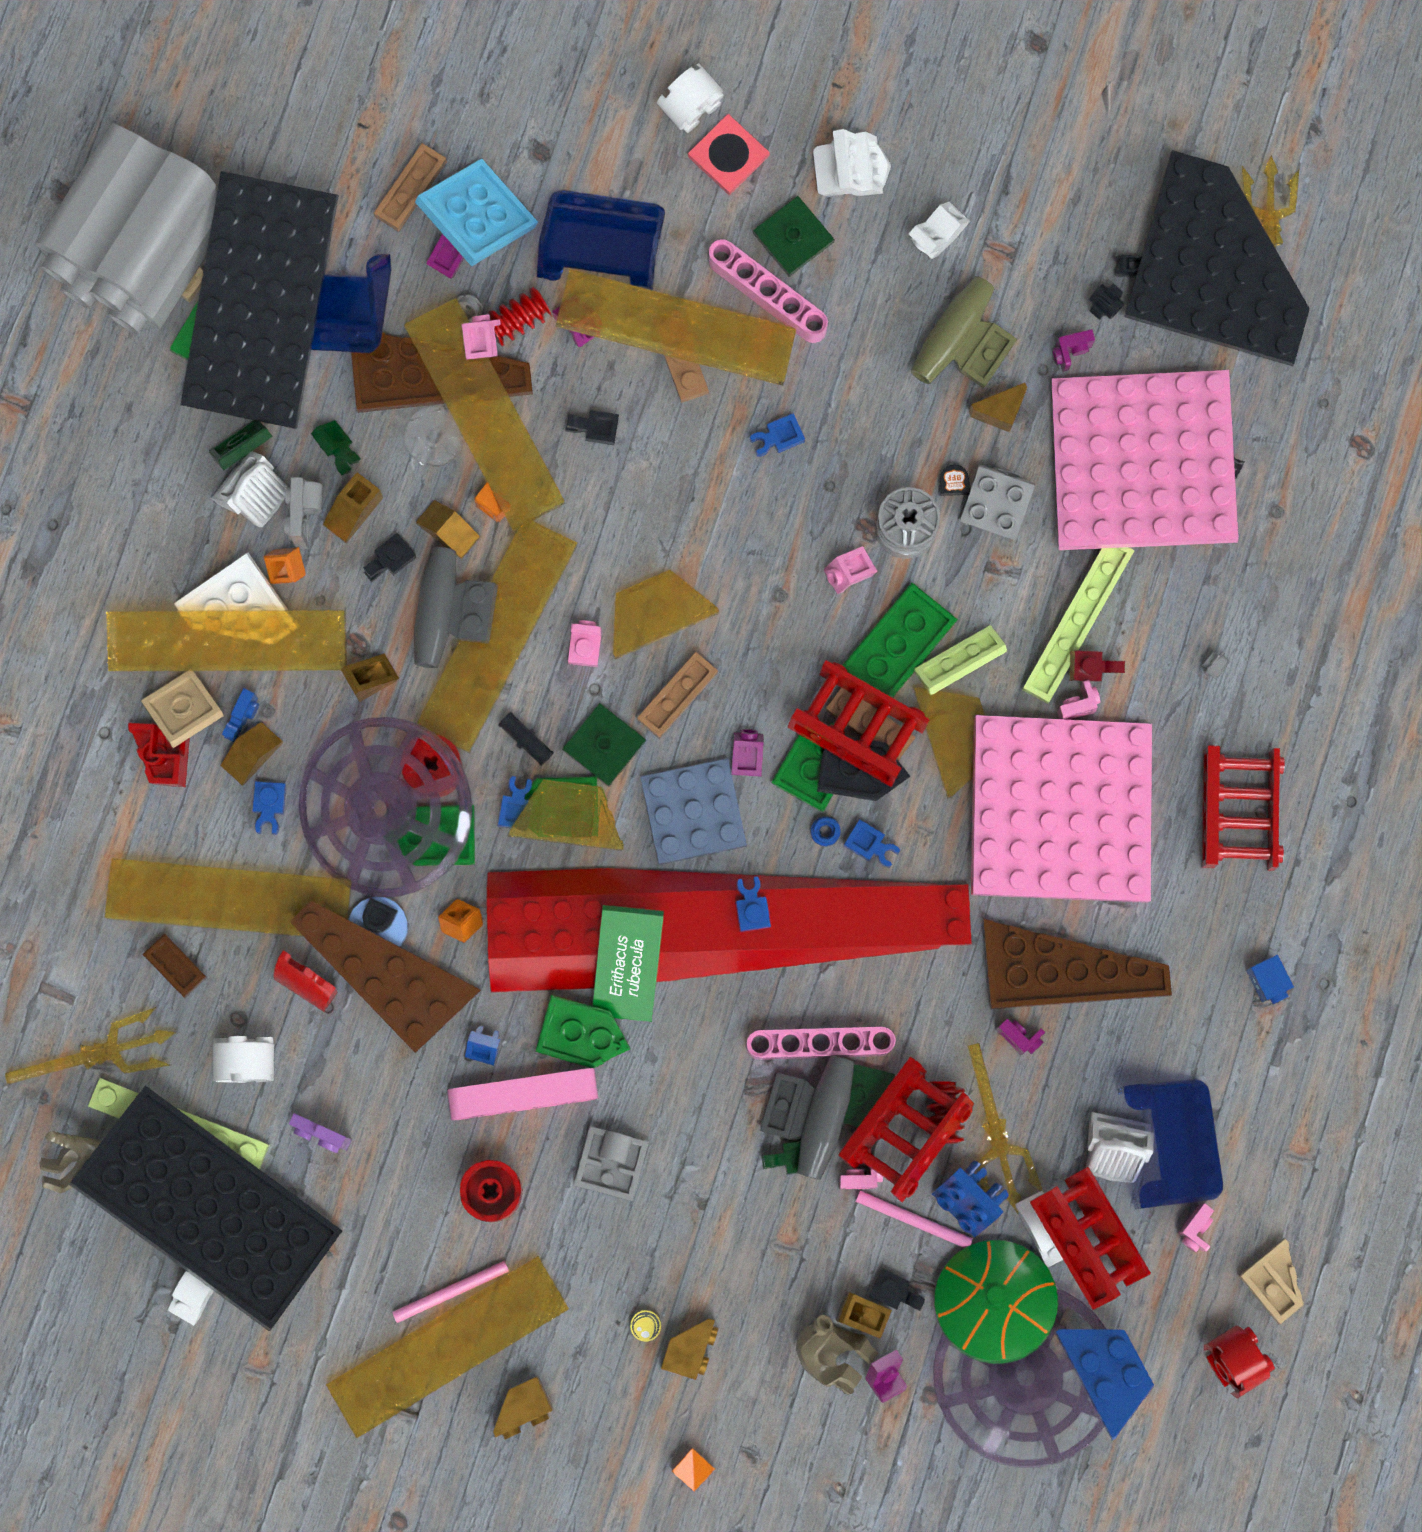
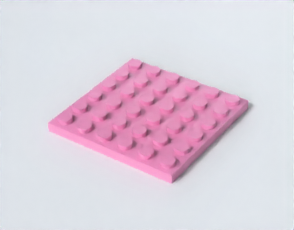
(1144, 460)
(1061, 809)

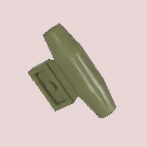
(962, 337)

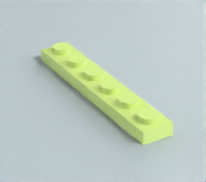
(1077, 622)
(116, 1099)

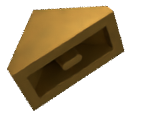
(1000, 408)
(448, 528)
(369, 676)
(250, 752)
(864, 1315)

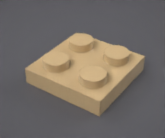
(182, 708)

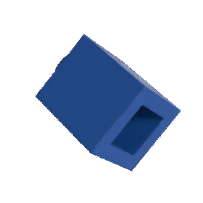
(1270, 980)

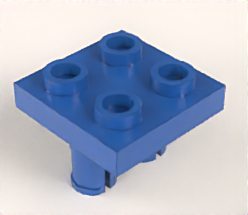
(968, 1202)

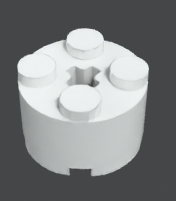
(690, 97)
(243, 1059)

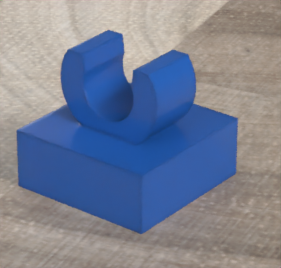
(482, 1047)

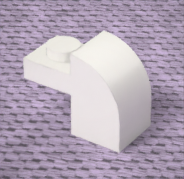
(939, 230)
(1042, 1240)
(189, 1298)

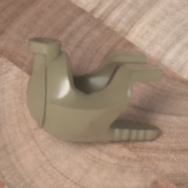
(75, 1149)
(822, 1343)

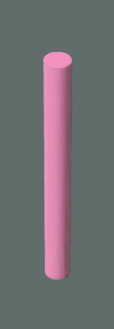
(913, 1219)
(450, 1291)

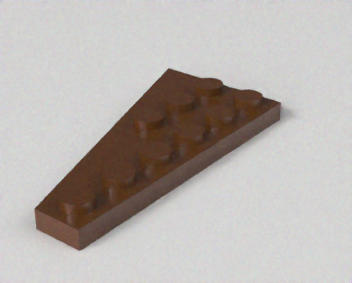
(398, 378)
(1051, 970)
(398, 985)

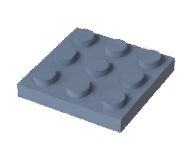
(693, 811)

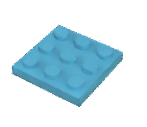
(476, 212)

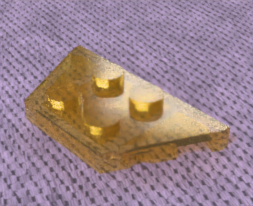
(656, 611)
(950, 734)
(568, 816)

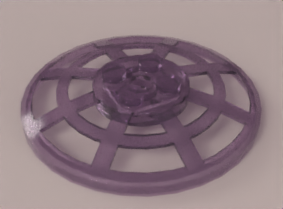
(399, 803)
(1021, 1398)

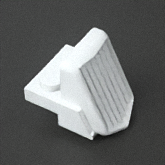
(851, 165)
(252, 490)
(1118, 1147)

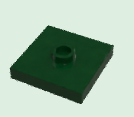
(793, 236)
(240, 444)
(604, 745)
(866, 1089)

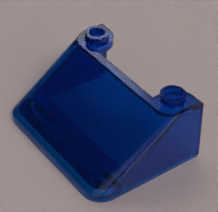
(600, 237)
(353, 309)
(1183, 1142)

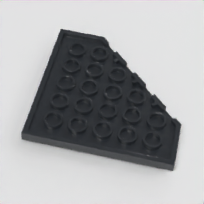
(1215, 268)

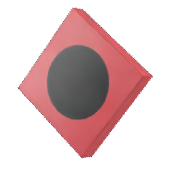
(728, 154)

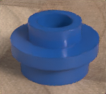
(829, 822)

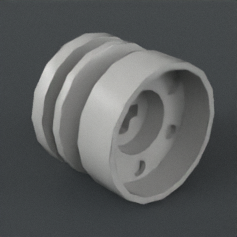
(907, 539)

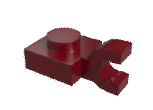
(1089, 666)

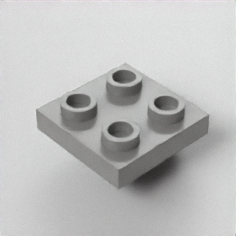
(303, 499)
(998, 501)
(611, 1163)

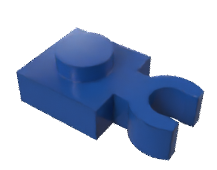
(782, 434)
(245, 708)
(269, 800)
(512, 806)
(867, 841)
(752, 911)

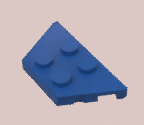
(1108, 1373)

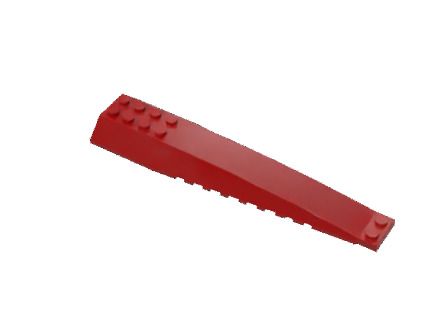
(549, 922)

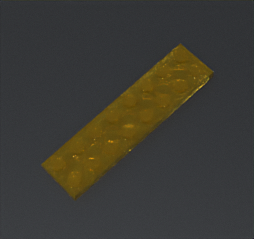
(676, 327)
(485, 417)
(226, 640)
(481, 670)
(218, 896)
(447, 1347)

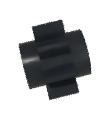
(1106, 301)

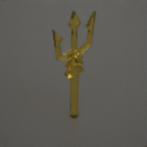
(1271, 217)
(99, 1053)
(997, 1136)

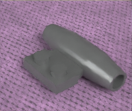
(450, 608)
(811, 1113)

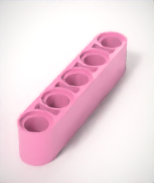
(763, 278)
(834, 1036)
(522, 1094)

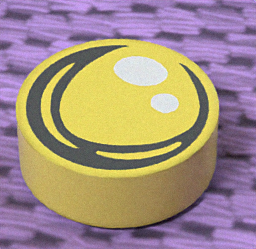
(645, 1325)

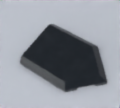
(846, 780)

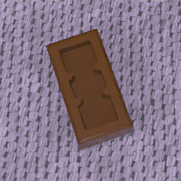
(174, 965)

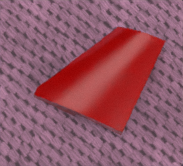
(162, 762)
(303, 982)

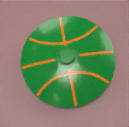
(996, 1301)

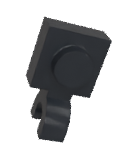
(599, 427)
(391, 555)
(893, 1289)

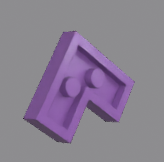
(328, 1138)

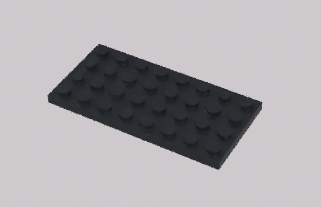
(259, 299)
(206, 1208)

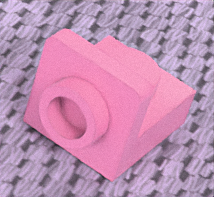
(480, 337)
(849, 569)
(585, 644)
(1076, 708)
(857, 1180)
(1197, 1222)

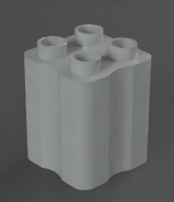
(130, 230)

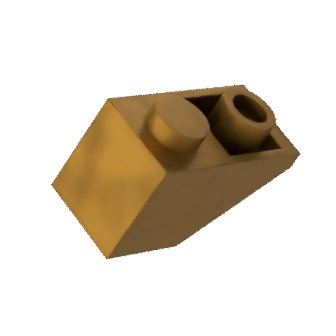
(352, 507)
(687, 1350)
(523, 1404)

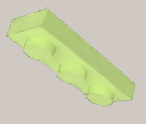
(960, 660)

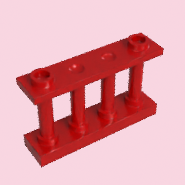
(858, 751)
(1214, 821)
(893, 1103)
(1076, 1249)

